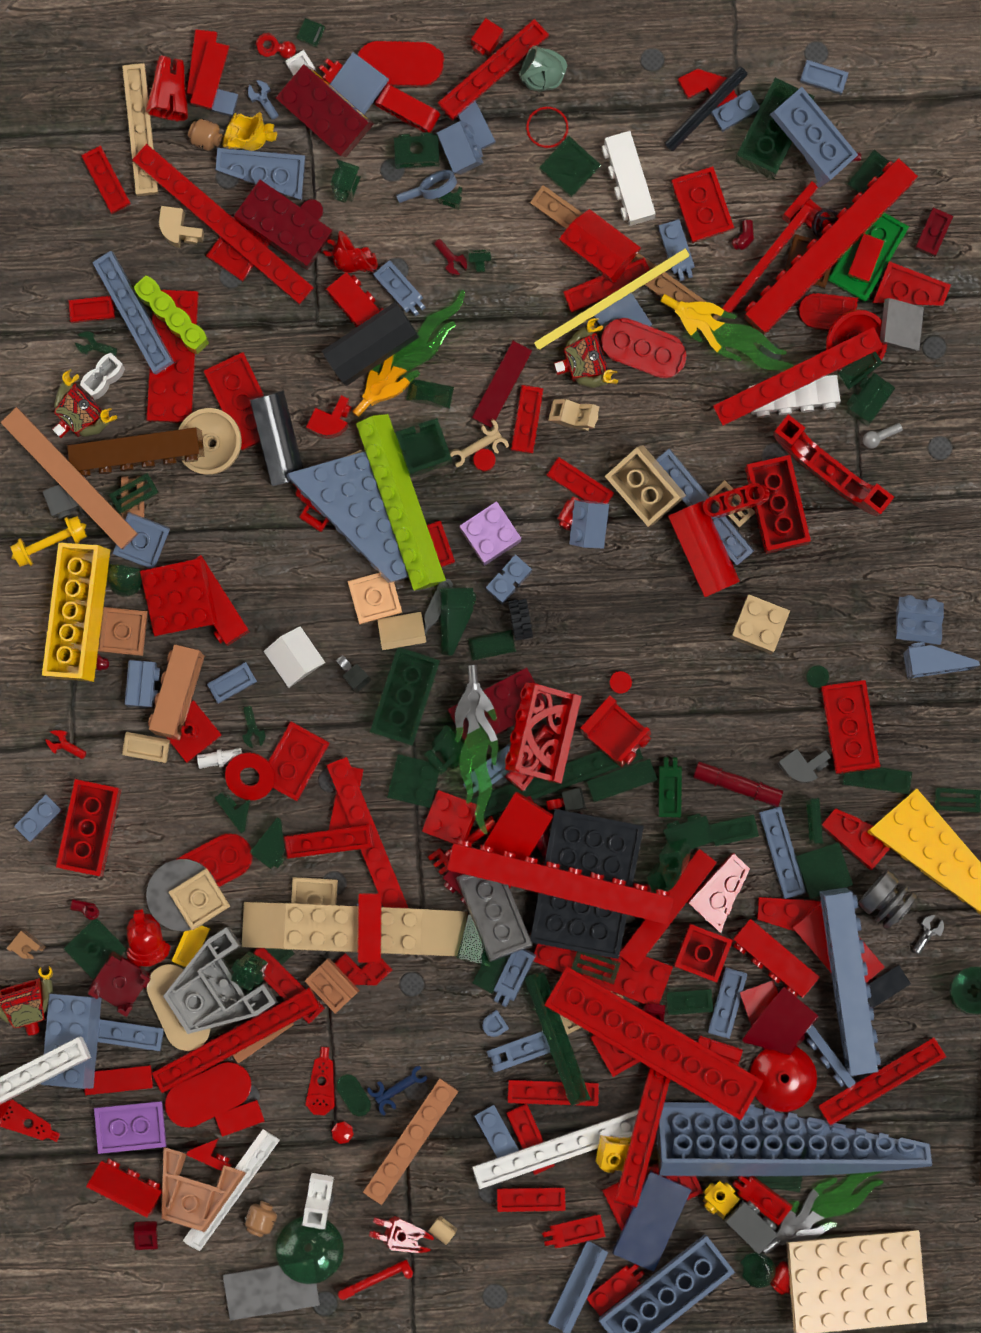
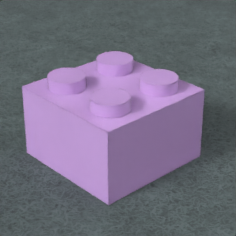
(490, 533)

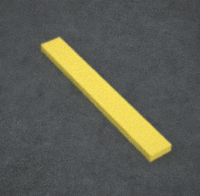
(611, 299)

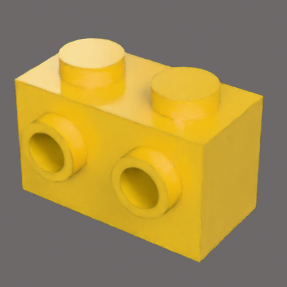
(612, 1153)

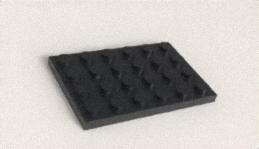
(595, 847)

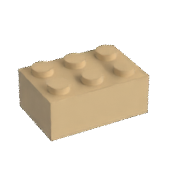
(645, 485)

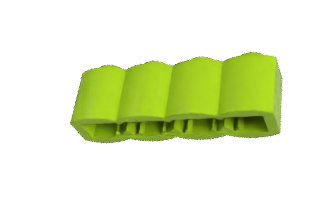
(176, 318)

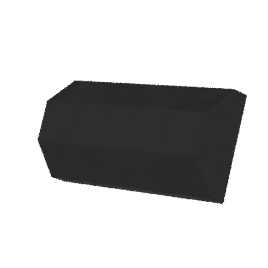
(370, 344)

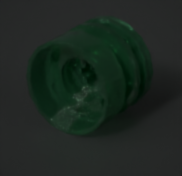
(958, 990)

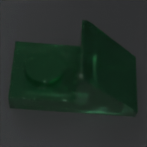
(239, 816)

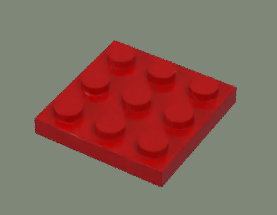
(178, 597)

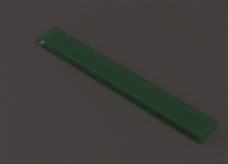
(574, 773)

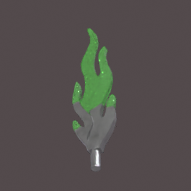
(475, 747)
(822, 1206)

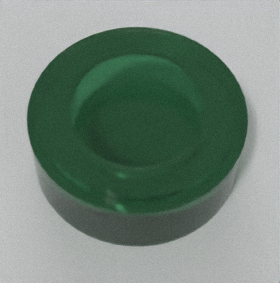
(817, 676)

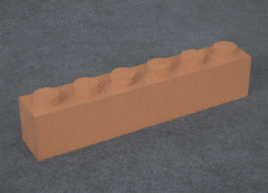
(410, 1141)

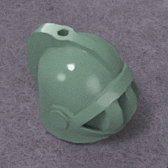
(542, 69)

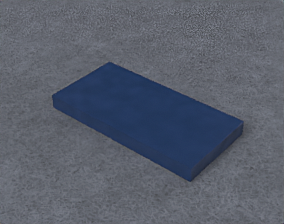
(652, 1221)

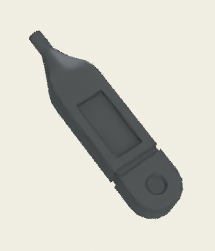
(434, 609)

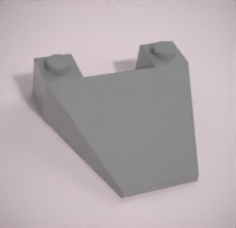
(207, 996)

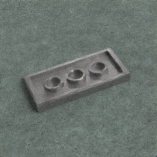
(494, 916)
(266, 1292)

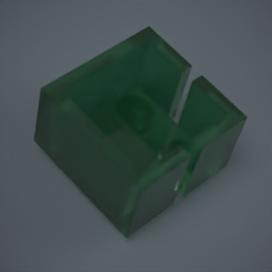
(425, 449)

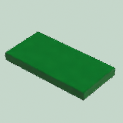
(885, 229)

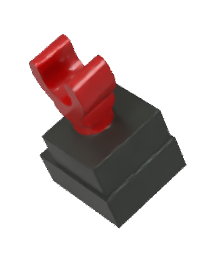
(571, 801)

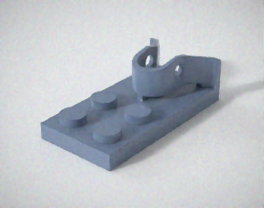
(814, 136)

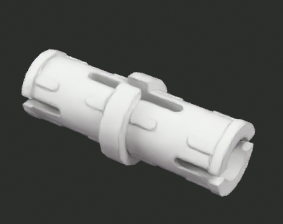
(217, 758)

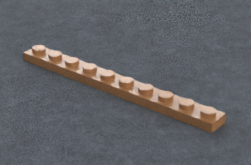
(565, 213)

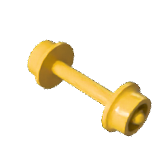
(22, 553)

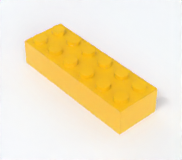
(76, 612)

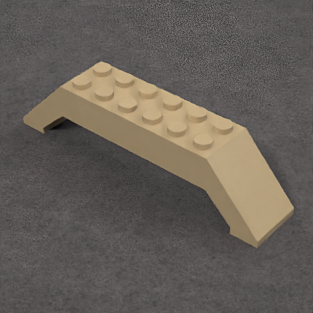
(337, 928)

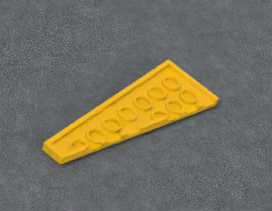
(932, 846)

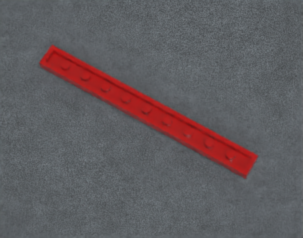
(222, 224)

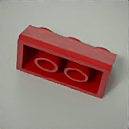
(600, 245)
(125, 1187)

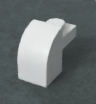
(318, 1201)

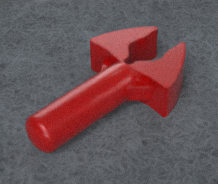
(65, 745)

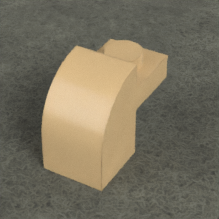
(172, 228)
(573, 414)

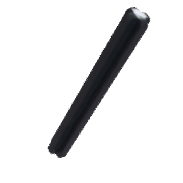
(706, 108)

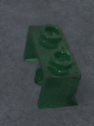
(345, 181)

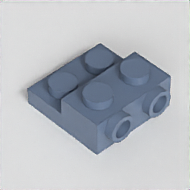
(919, 620)

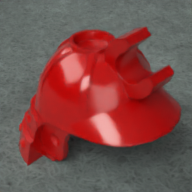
(350, 258)
(145, 940)

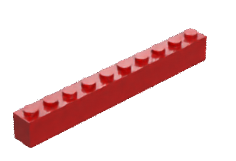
(830, 247)
(560, 883)

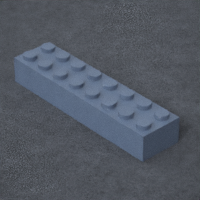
(849, 981)

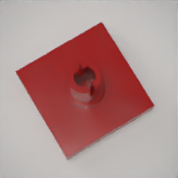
(196, 734)

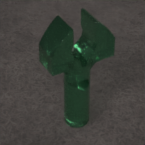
(94, 345)
(252, 728)

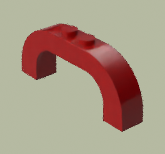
(794, 440)

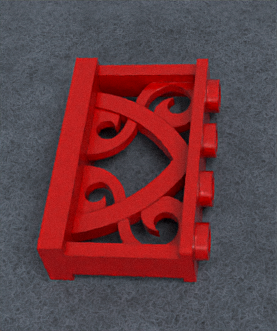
(563, 732)

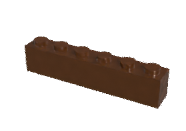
(137, 451)

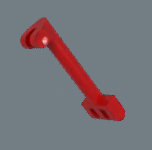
(473, 837)
(350, 1290)

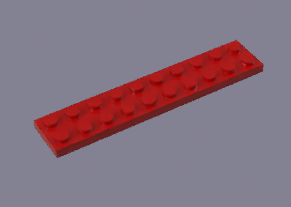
(654, 1043)

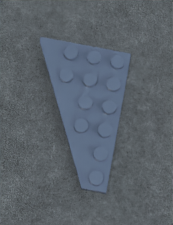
(352, 502)

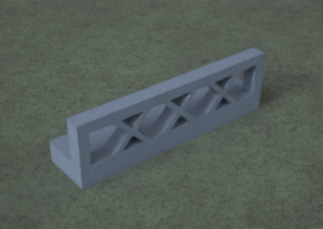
(578, 1287)

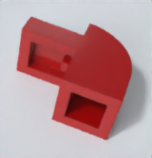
(329, 425)

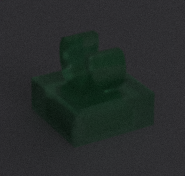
(452, 200)
(479, 257)

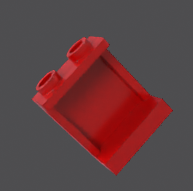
(615, 732)

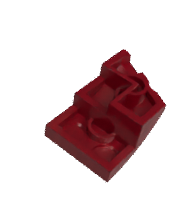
(781, 1024)

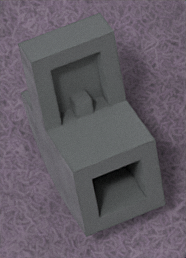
(799, 770)

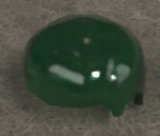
(758, 1270)

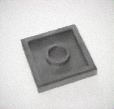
(901, 324)

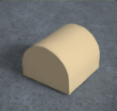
(442, 1230)

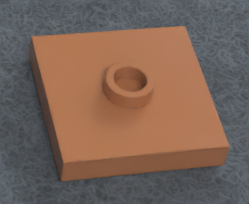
(123, 631)

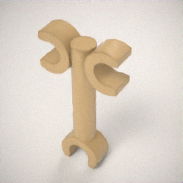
(493, 436)

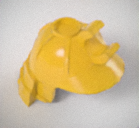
(248, 132)

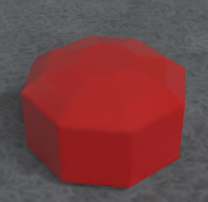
(342, 1132)

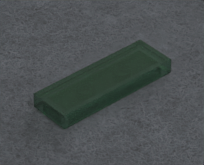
(880, 779)
(622, 780)

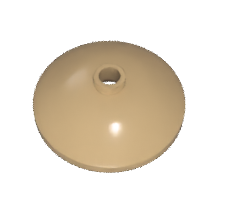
(219, 427)

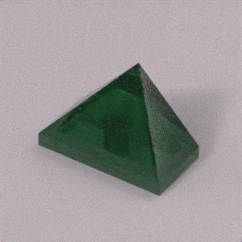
(430, 393)

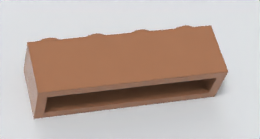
(176, 692)

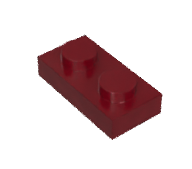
(934, 232)

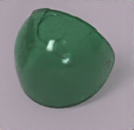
(124, 580)

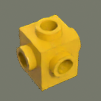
(721, 1207)

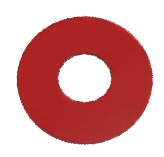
(254, 761)

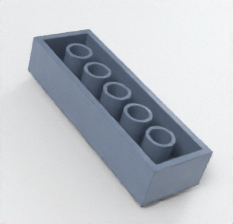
(669, 1291)

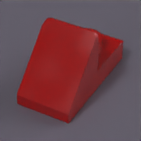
(204, 1154)

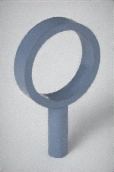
(428, 182)

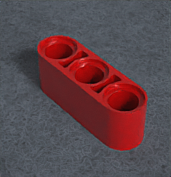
(407, 109)
(725, 500)

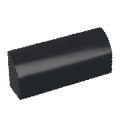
(276, 436)

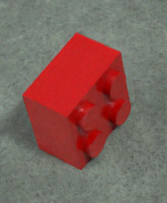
(702, 953)

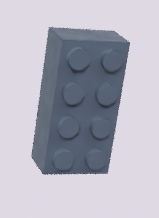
(66, 1020)

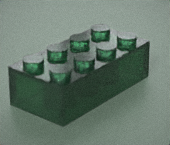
(766, 141)
(405, 697)

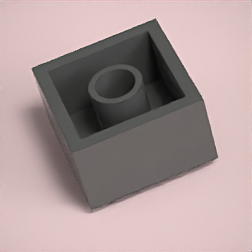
(753, 1229)

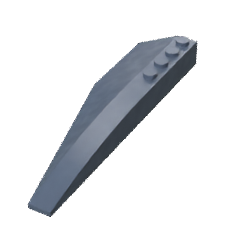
(711, 1142)

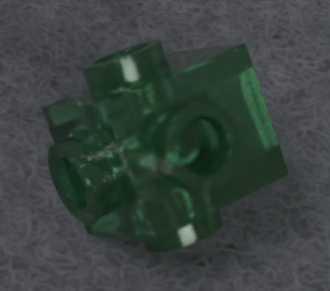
(249, 971)

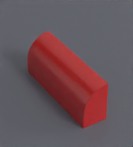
(704, 549)

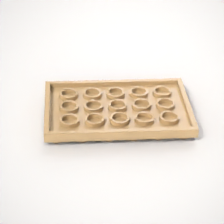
(856, 1282)

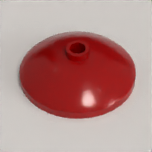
(853, 324)
(787, 1096)

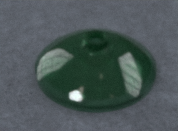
(310, 1266)

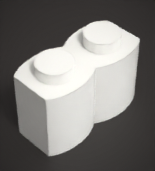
(107, 371)

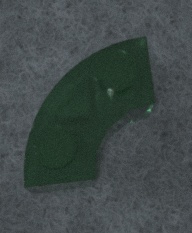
(672, 864)

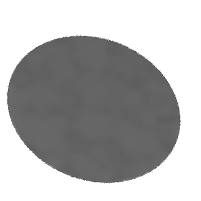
(158, 897)

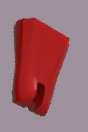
(168, 91)

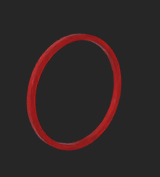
(551, 146)

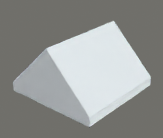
(294, 656)

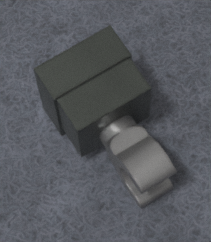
(354, 674)

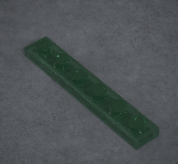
(557, 1040)

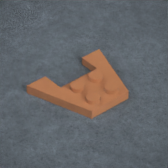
(191, 1201)

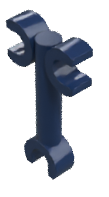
(383, 1097)

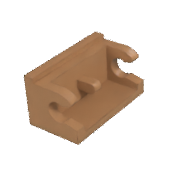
(25, 943)

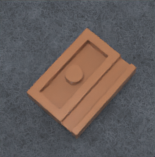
(332, 985)

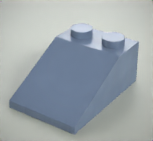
(931, 660)

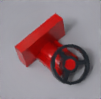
(818, 217)

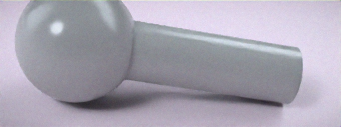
(872, 439)

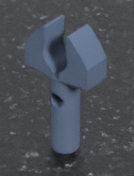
(263, 99)

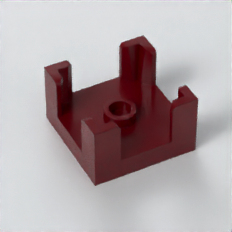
(119, 983)

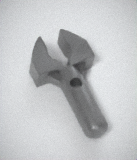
(923, 940)

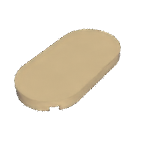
(160, 982)

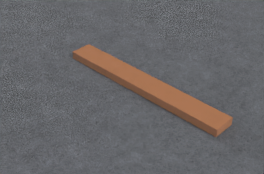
(69, 478)

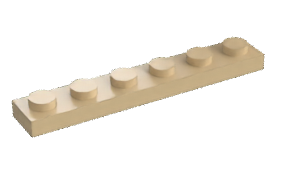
(139, 123)

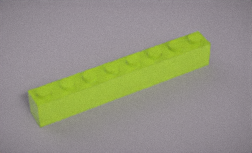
(400, 502)

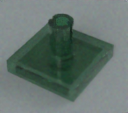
(94, 947)

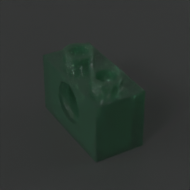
(427, 158)

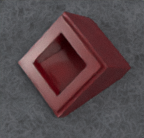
(146, 1235)

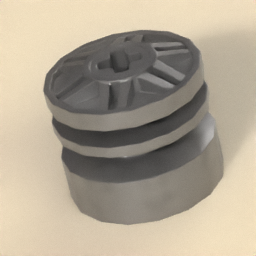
(887, 899)

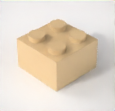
(760, 624)

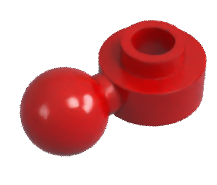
(285, 49)

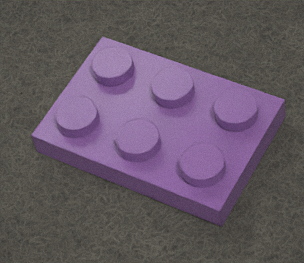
(130, 1127)

